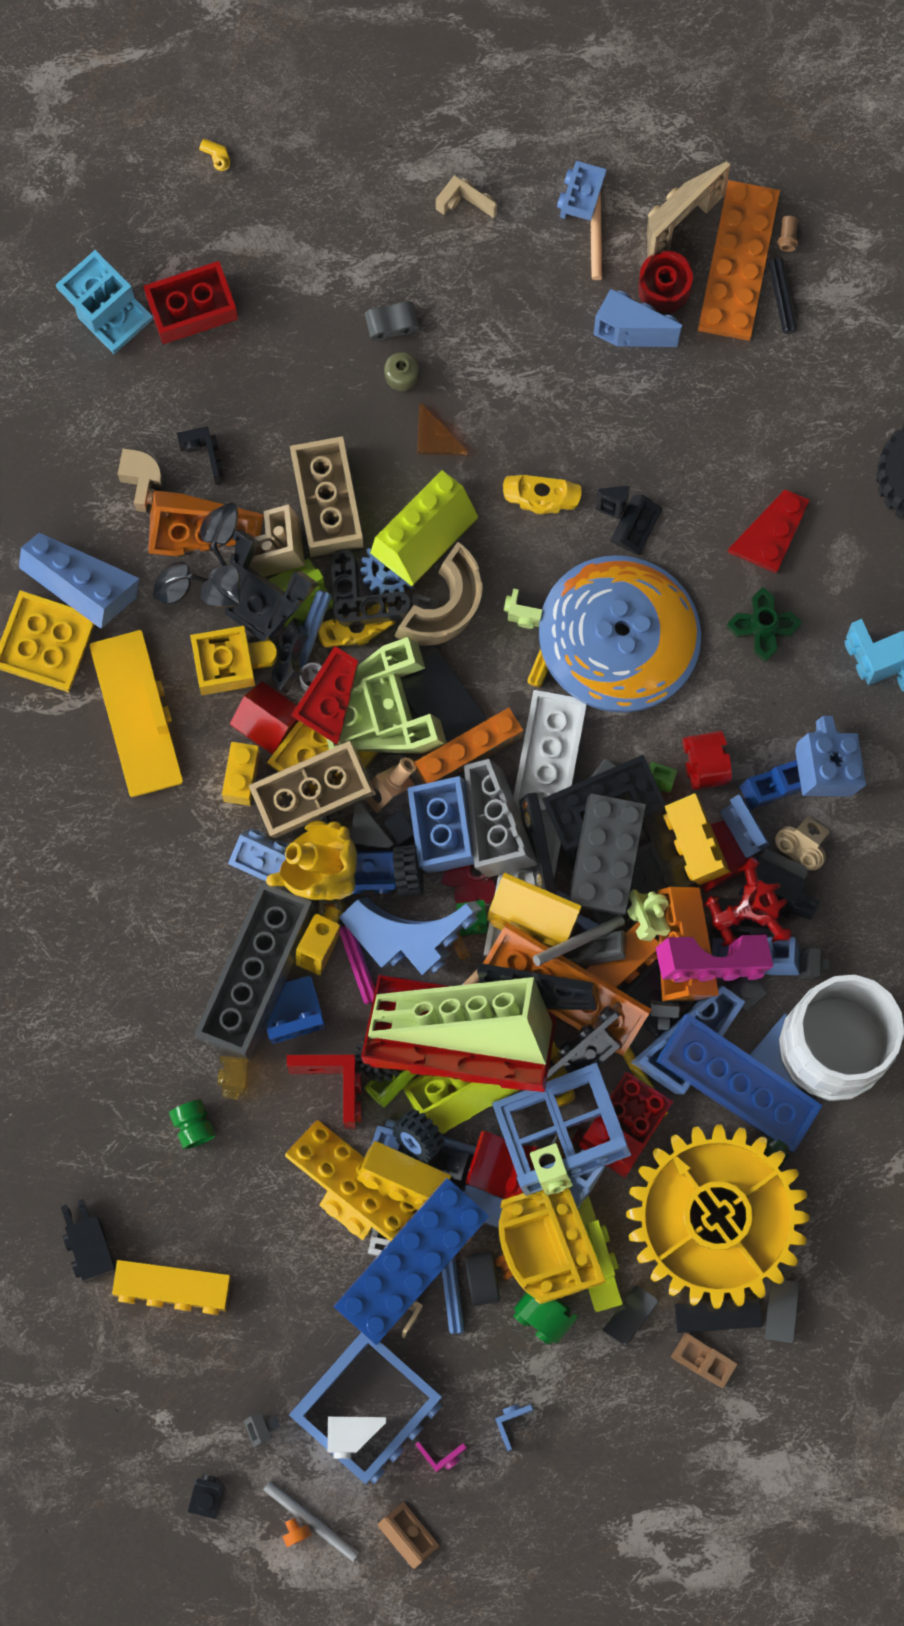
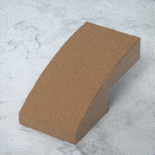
(703, 1360)

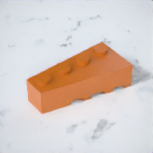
(686, 919)

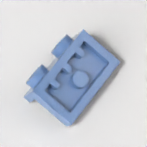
(582, 192)
(744, 827)
(258, 854)

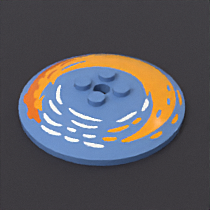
(610, 668)

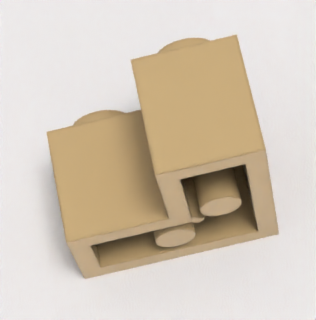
(281, 545)

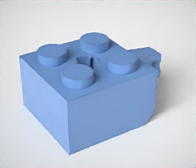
(830, 761)

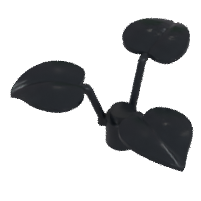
(223, 582)

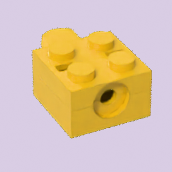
(227, 659)

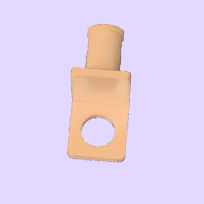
(392, 783)

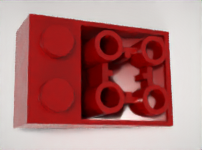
(639, 1114)

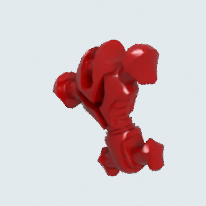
(757, 903)

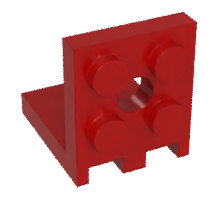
(334, 1065)

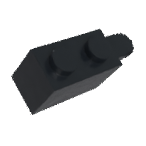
(88, 1245)

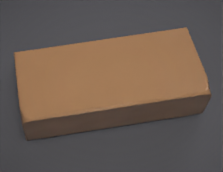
(408, 1535)

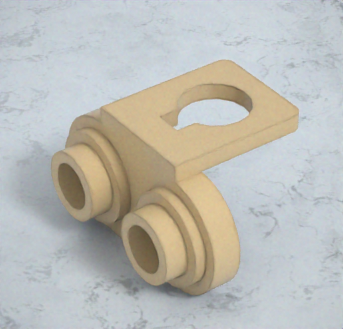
(802, 845)

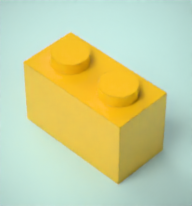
(240, 773)

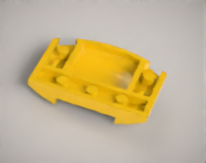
(547, 1245)

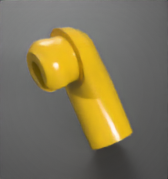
(219, 154)

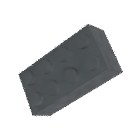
(606, 854)

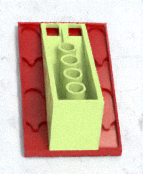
(462, 1031)

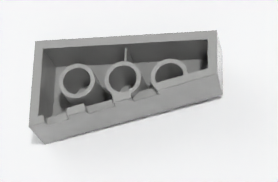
(495, 824)

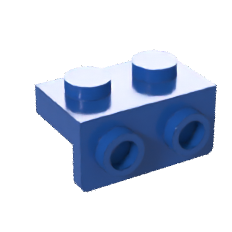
(374, 871)

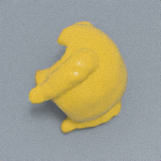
(319, 863)

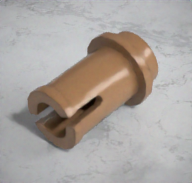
(788, 234)

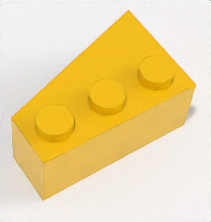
(695, 840)

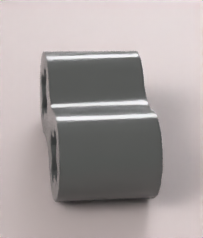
(392, 321)

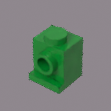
(480, 925)

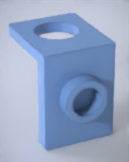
(510, 1413)

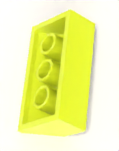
(425, 528)
(450, 1100)

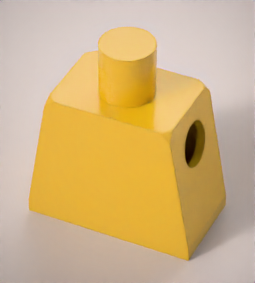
(319, 941)

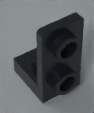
(194, 440)

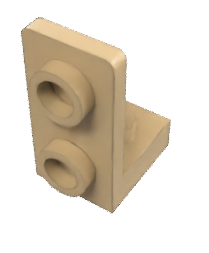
(462, 187)

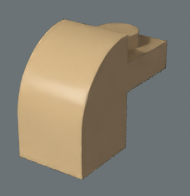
(142, 471)

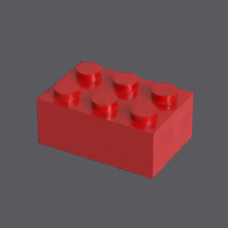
(190, 302)

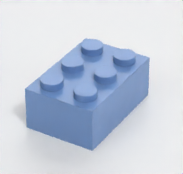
(441, 825)

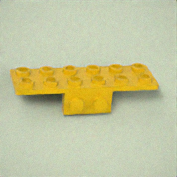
(136, 713)
(335, 1168)

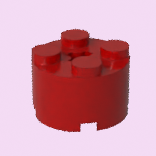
(665, 296)
(708, 760)

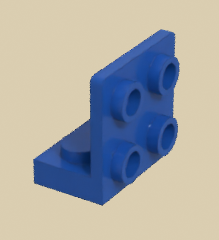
(295, 1012)

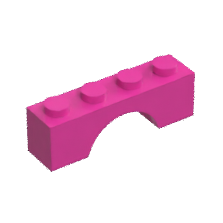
(684, 959)

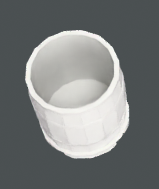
(841, 1037)

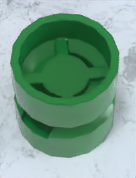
(192, 1124)

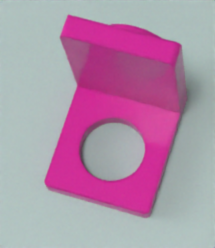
(449, 1461)

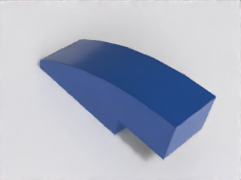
(772, 785)

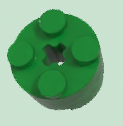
(548, 1318)

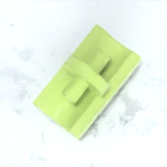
(649, 912)

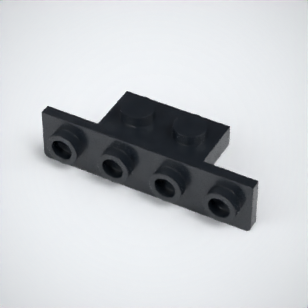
(591, 1046)

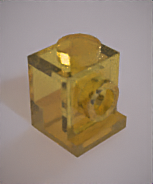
(233, 1076)

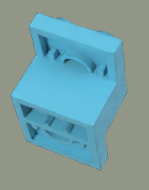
(104, 302)
(877, 659)

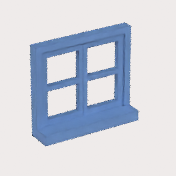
(574, 1163)

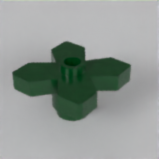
(764, 635)

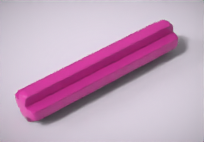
(358, 965)

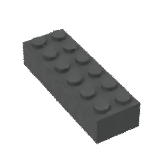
(255, 972)

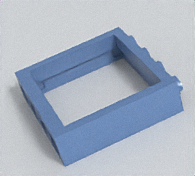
(412, 1428)

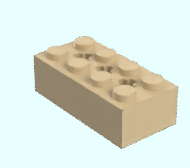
(337, 482)
(295, 783)

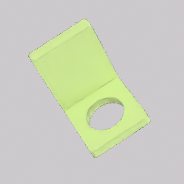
(555, 1178)

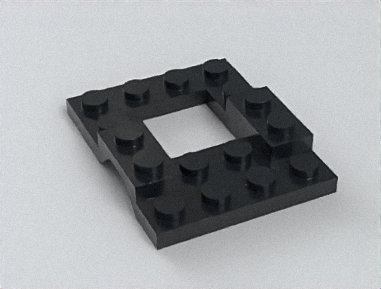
(656, 862)

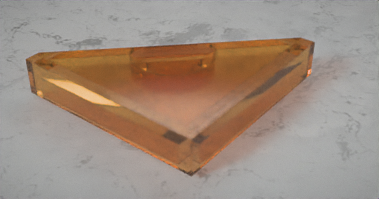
(435, 437)

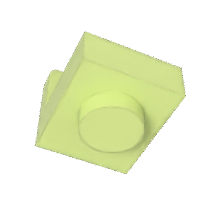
(525, 616)

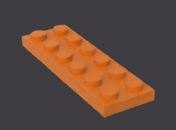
(739, 260)
(516, 951)

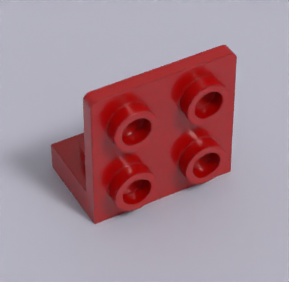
(493, 1167)

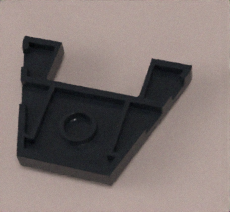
(263, 604)

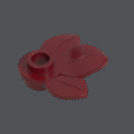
(468, 886)

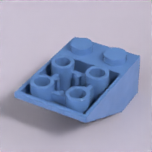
(634, 324)

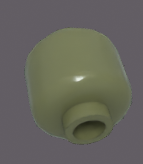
(401, 371)

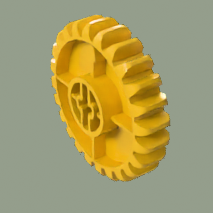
(726, 1167)

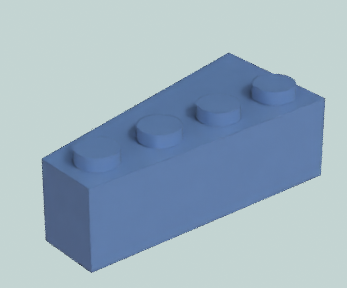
(79, 579)
(713, 1012)

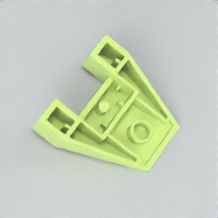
(378, 708)

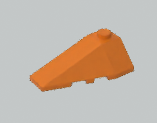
(178, 520)

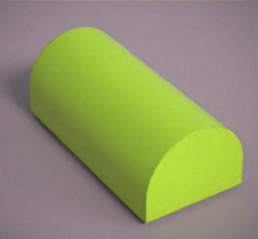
(386, 1091)

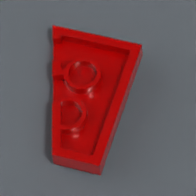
(771, 532)
(328, 696)

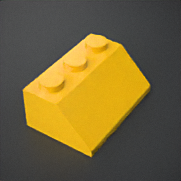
(533, 911)

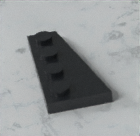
(555, 991)

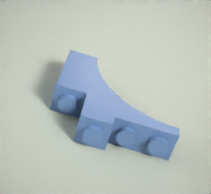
(391, 937)

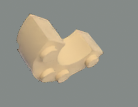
(445, 623)

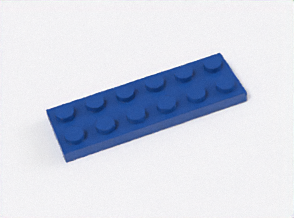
(739, 1082)
(411, 1261)

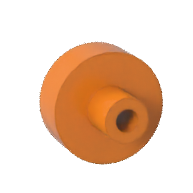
(296, 1533)

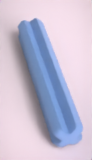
(314, 622)
(452, 1298)

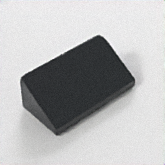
(612, 500)
(636, 524)
(630, 1315)

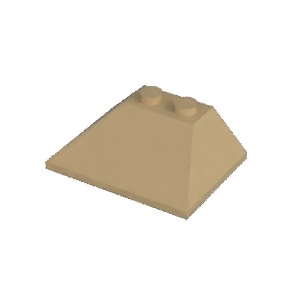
(700, 191)

